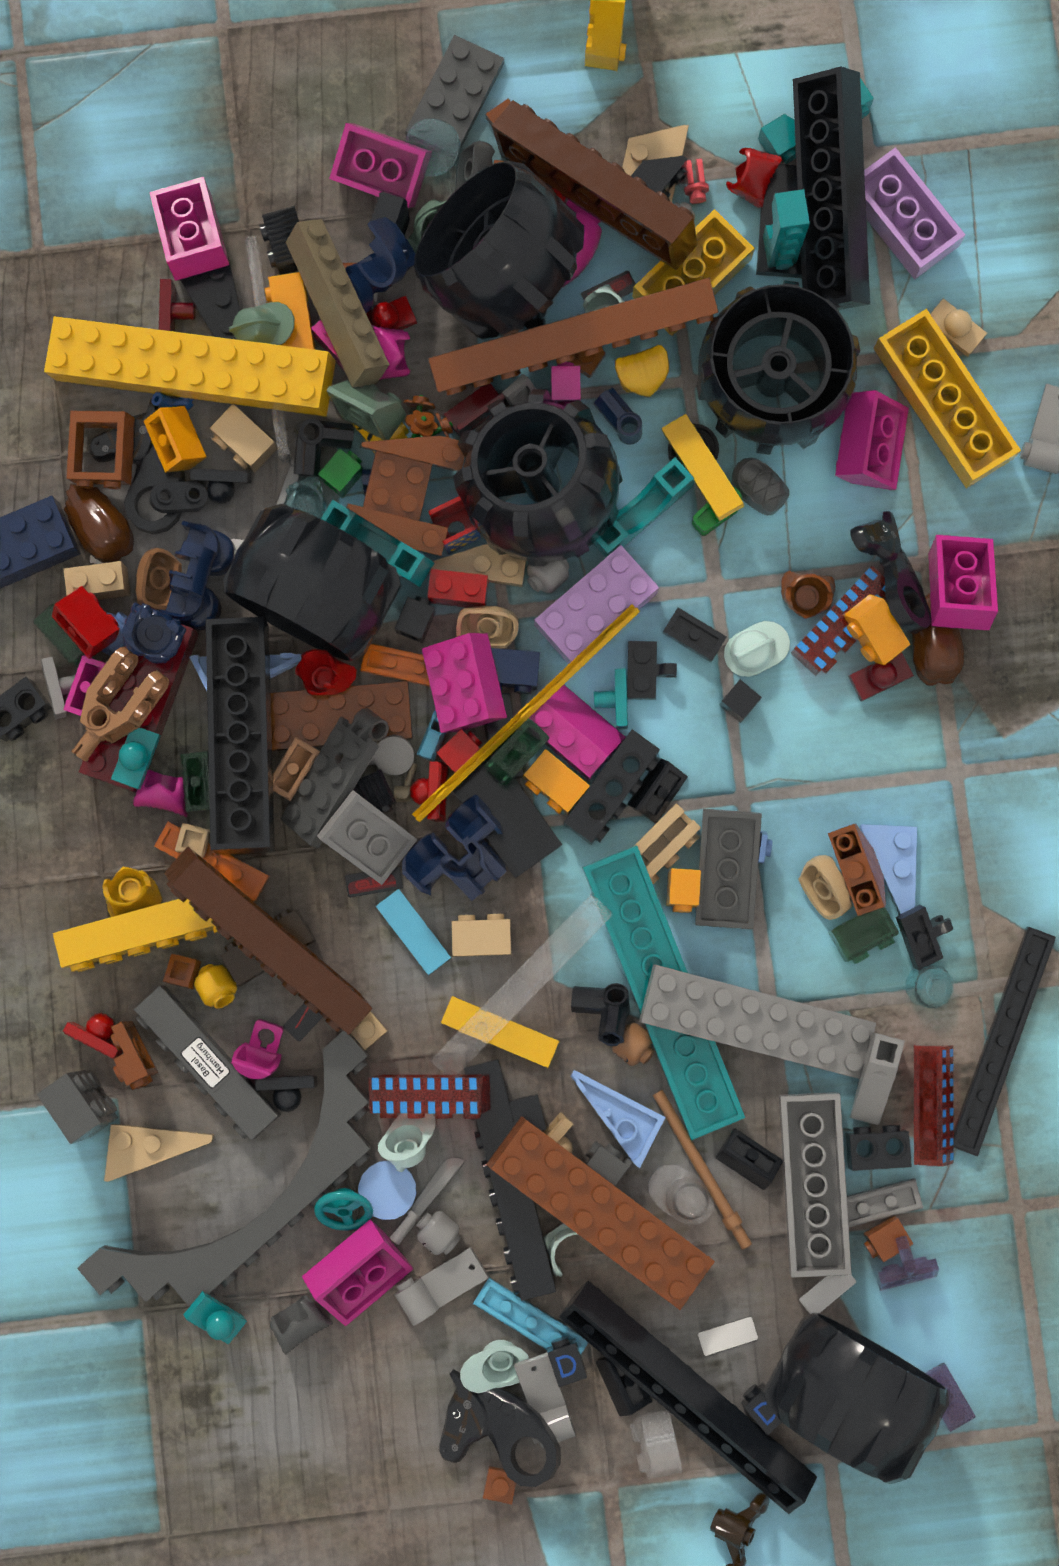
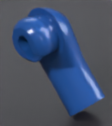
(161, 400)

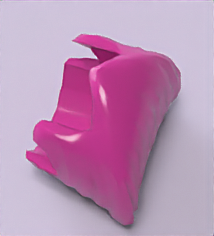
(392, 343)
(162, 793)

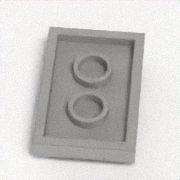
(367, 837)

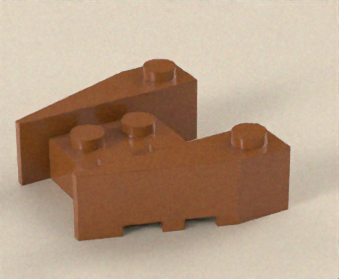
(400, 485)

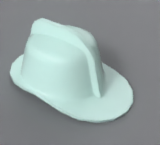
(756, 648)
(407, 1140)
(492, 1367)

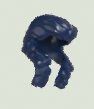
(152, 633)

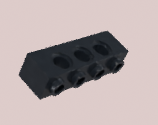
(632, 747)

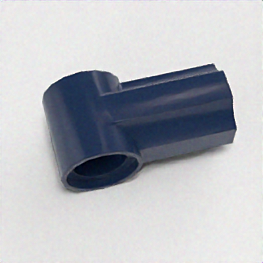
(618, 415)

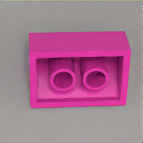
(872, 440)
(577, 732)
(357, 1273)

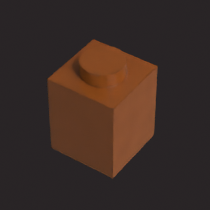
(882, 1238)

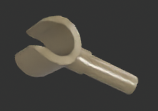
(402, 793)

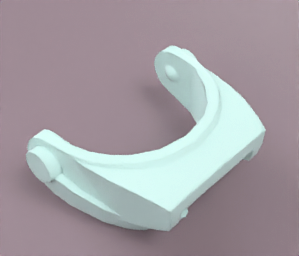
(551, 1242)

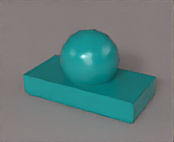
(135, 757)
(215, 1318)

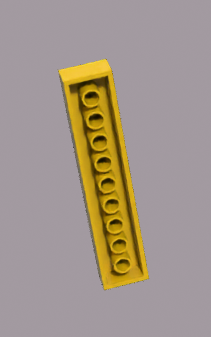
(190, 366)

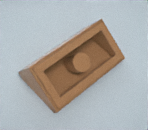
(293, 768)

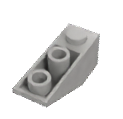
(876, 1078)

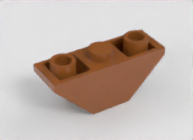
(859, 868)

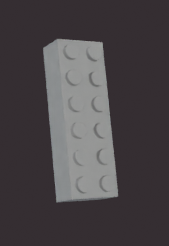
(815, 1184)

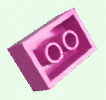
(379, 164)
(189, 228)
(962, 582)
(464, 682)

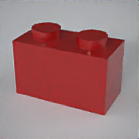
(457, 588)
(85, 621)

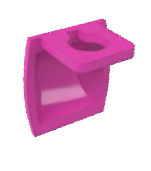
(253, 1059)

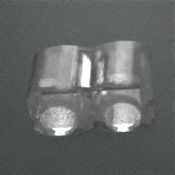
(657, 1443)

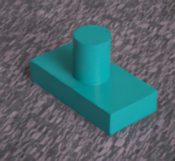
(615, 699)

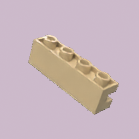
(665, 839)

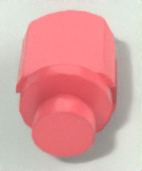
(697, 190)

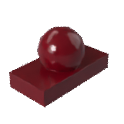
(880, 677)

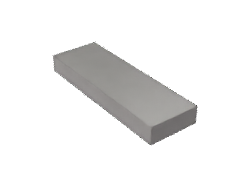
(883, 1202)

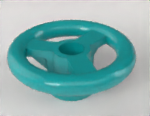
(342, 1204)

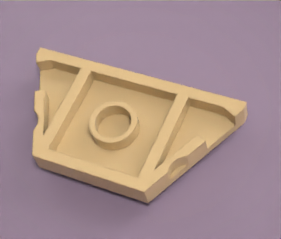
(655, 146)

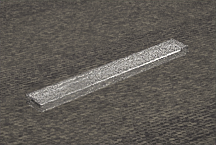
(258, 285)
(522, 986)

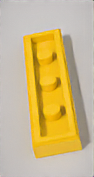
(703, 467)
(512, 1037)

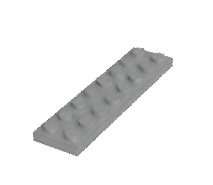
(756, 1021)

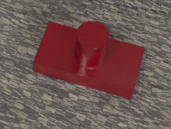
(170, 309)

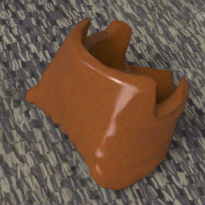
(807, 592)

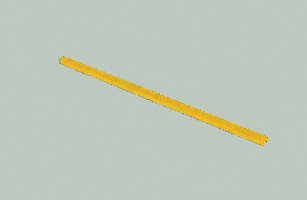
(529, 709)

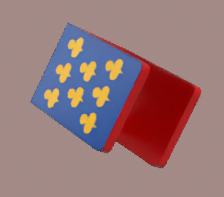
(452, 512)

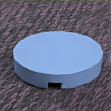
(388, 1190)

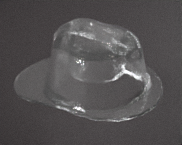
(680, 1194)

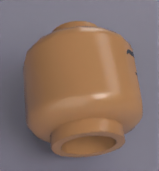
(636, 1045)

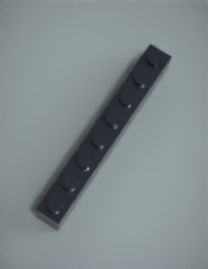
(517, 1211)

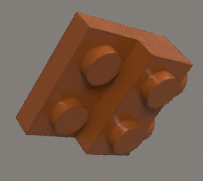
(136, 1064)

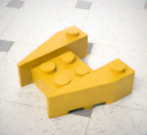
(605, 34)

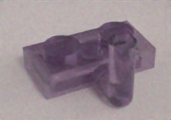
(911, 1271)
(958, 1410)

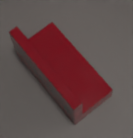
(473, 409)

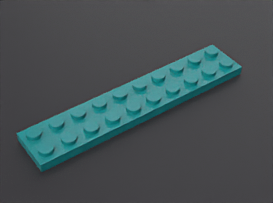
(644, 939)

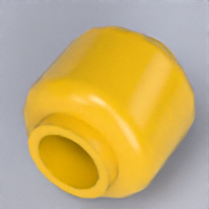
(215, 986)

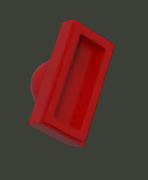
(392, 315)
(425, 787)
(95, 1034)

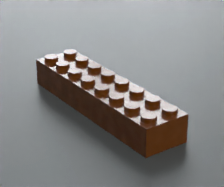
(596, 184)
(265, 938)

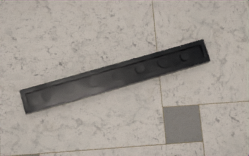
(1002, 1040)

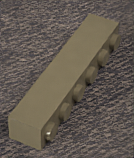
(337, 303)

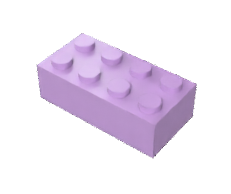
(908, 214)
(595, 603)

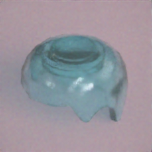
(930, 986)

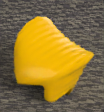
(643, 371)
(130, 891)

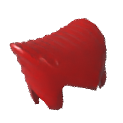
(754, 175)
(324, 673)

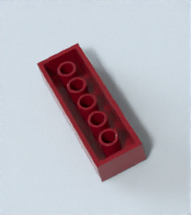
(106, 755)

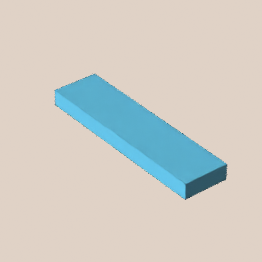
(523, 1316)

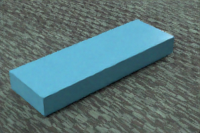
(413, 932)

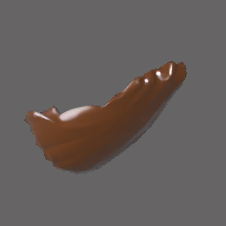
(98, 524)
(937, 653)

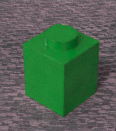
(341, 472)

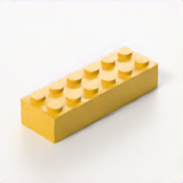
(946, 398)
(129, 934)

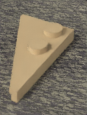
(485, 561)
(139, 1147)

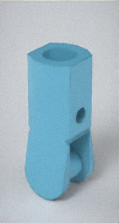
(431, 741)

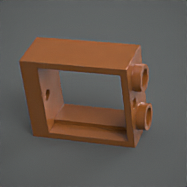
(124, 448)

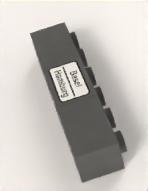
(207, 1062)

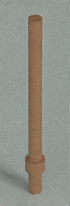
(730, 1219)

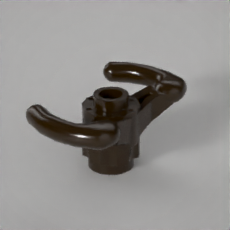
(737, 1527)

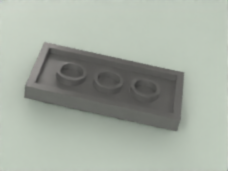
(459, 86)
(728, 868)

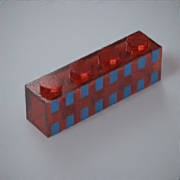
(831, 632)
(429, 1095)
(933, 1105)

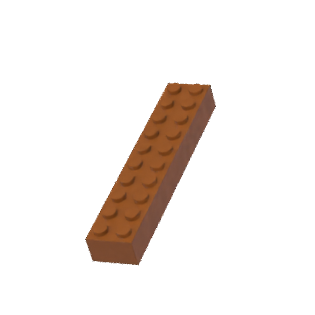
(573, 335)

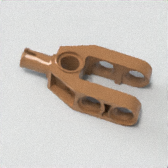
(98, 699)

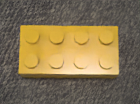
(718, 255)

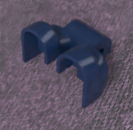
(384, 267)
(208, 554)
(430, 856)

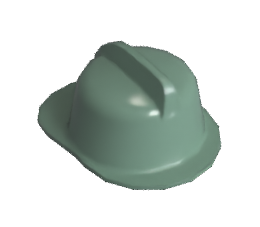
(264, 324)

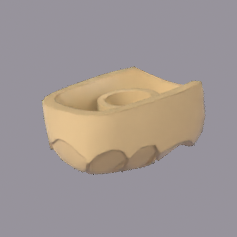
(498, 622)
(825, 887)

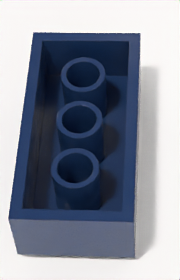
(34, 540)

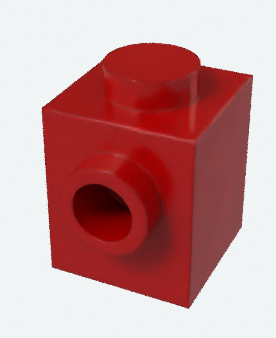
(459, 750)

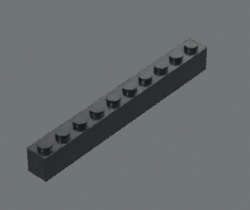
(689, 1397)

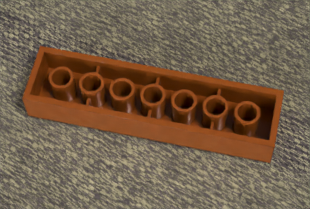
(600, 1213)

